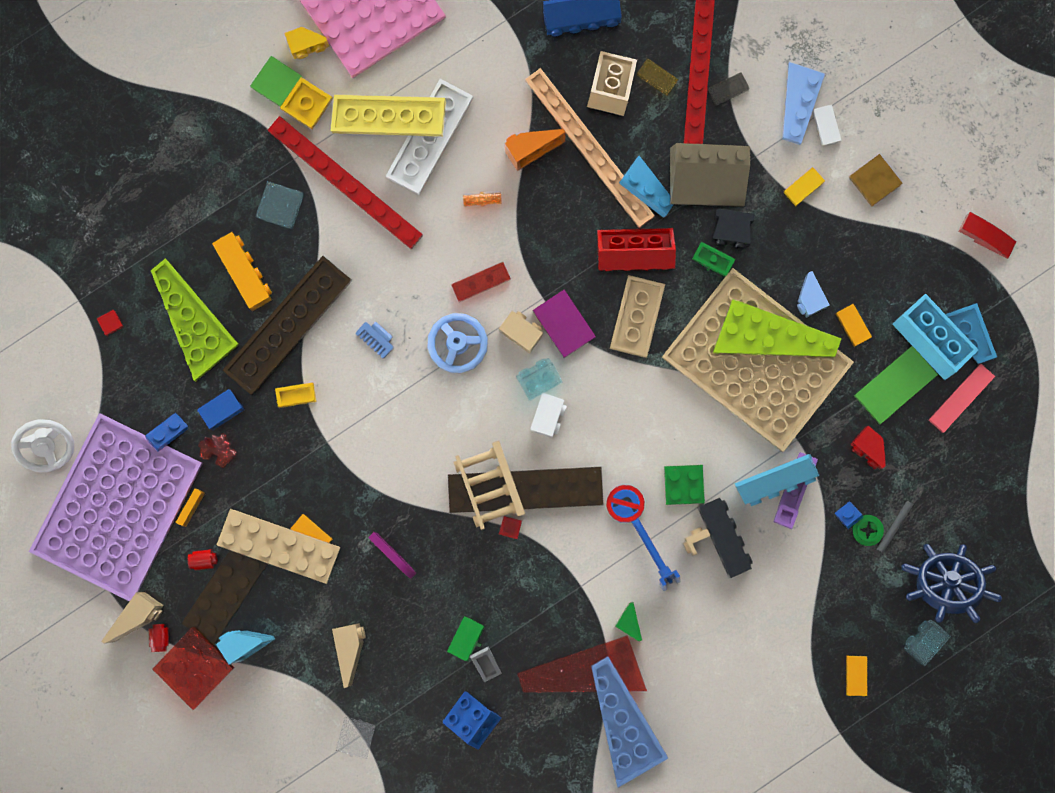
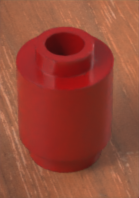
(202, 560)
(158, 638)

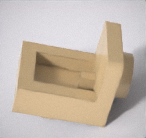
(697, 535)

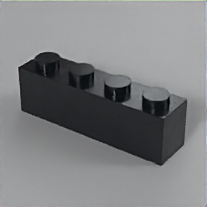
(724, 537)

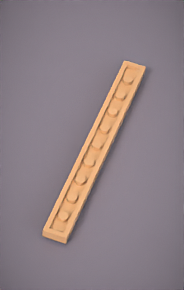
(588, 146)

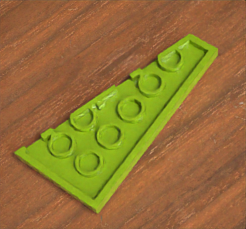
(196, 327)
(764, 333)

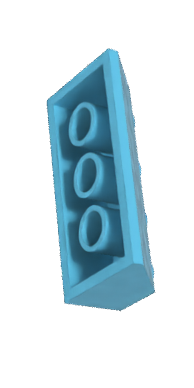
(935, 337)
(777, 479)
(240, 645)

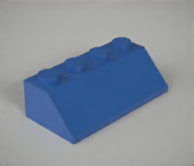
(580, 14)

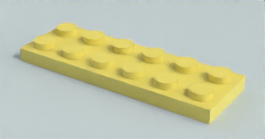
(388, 115)

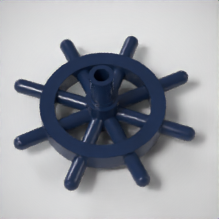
(951, 583)

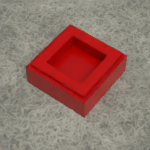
(110, 322)
(510, 527)

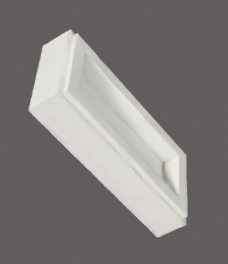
(826, 125)

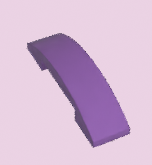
(790, 503)

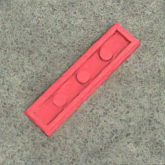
(961, 398)

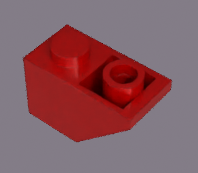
(871, 446)

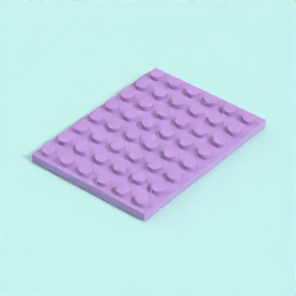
(115, 508)

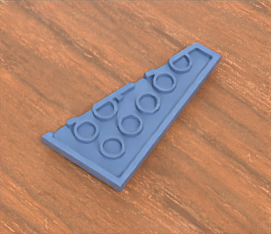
(628, 734)

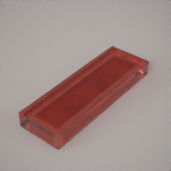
(480, 282)

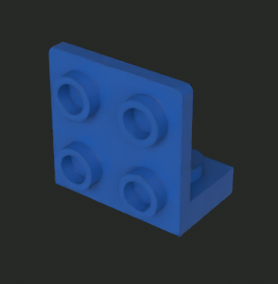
(471, 720)

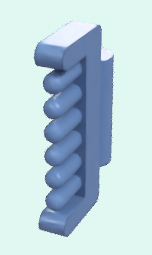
(377, 333)

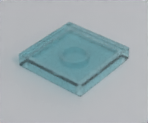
(279, 205)

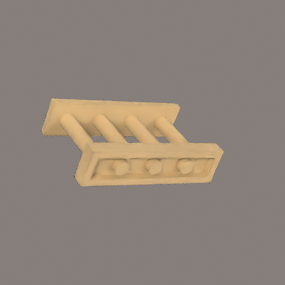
(508, 488)

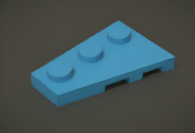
(646, 187)
(971, 324)

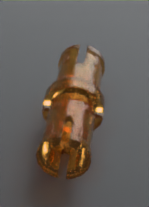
(482, 199)

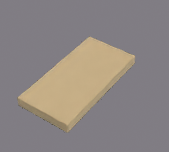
(637, 316)

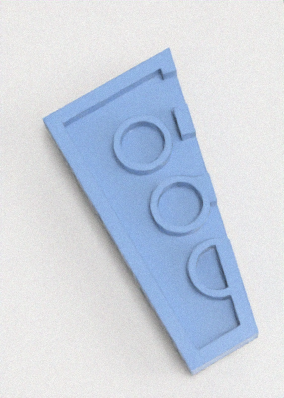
(801, 95)

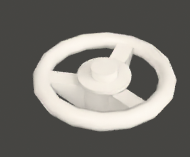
(42, 445)

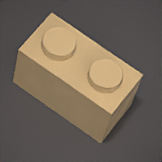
(520, 331)

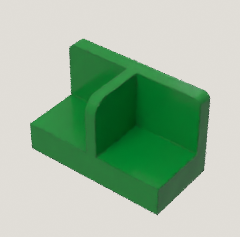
(713, 259)
(466, 639)

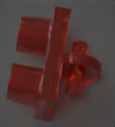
(219, 447)

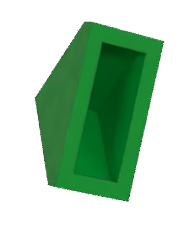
(629, 623)

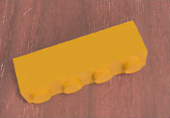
(242, 272)

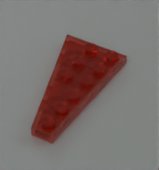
(575, 670)

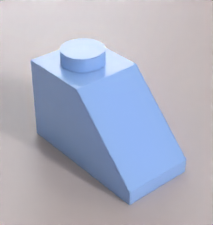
(811, 297)

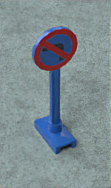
(626, 506)

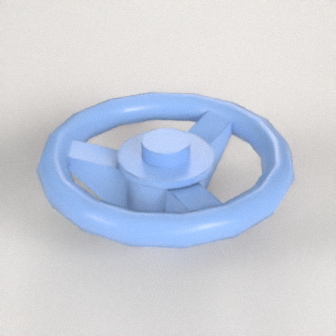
(457, 343)

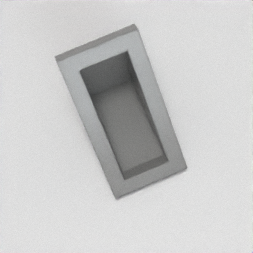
(485, 664)

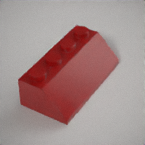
(636, 249)

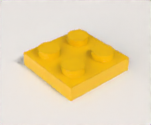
(306, 103)

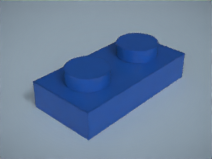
(166, 432)

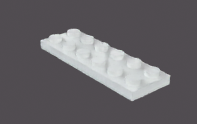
(421, 153)

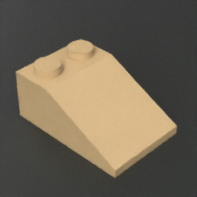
(612, 83)
(138, 613)
(348, 647)

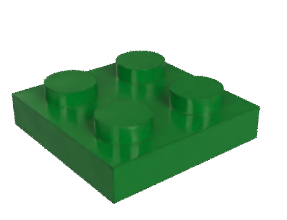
(684, 484)

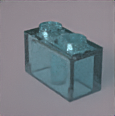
(926, 642)

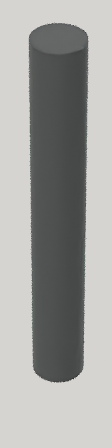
(895, 526)

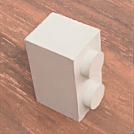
(547, 415)

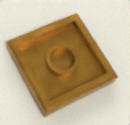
(875, 180)

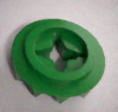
(873, 537)

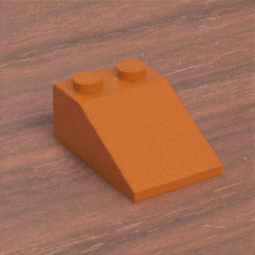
(532, 145)

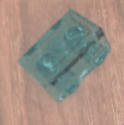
(538, 378)

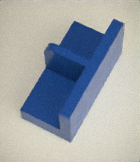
(220, 409)

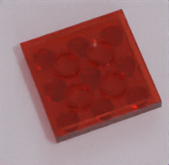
(193, 668)

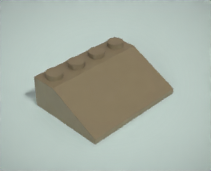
(709, 174)

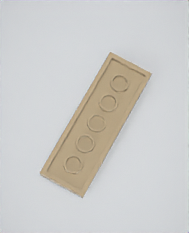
(278, 546)

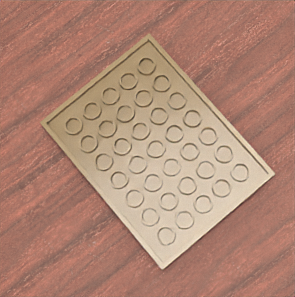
(762, 390)

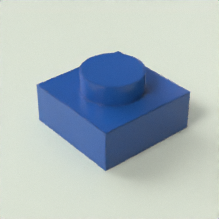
(849, 515)

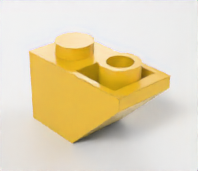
(305, 42)

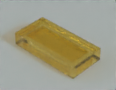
(657, 77)

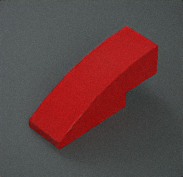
(987, 235)

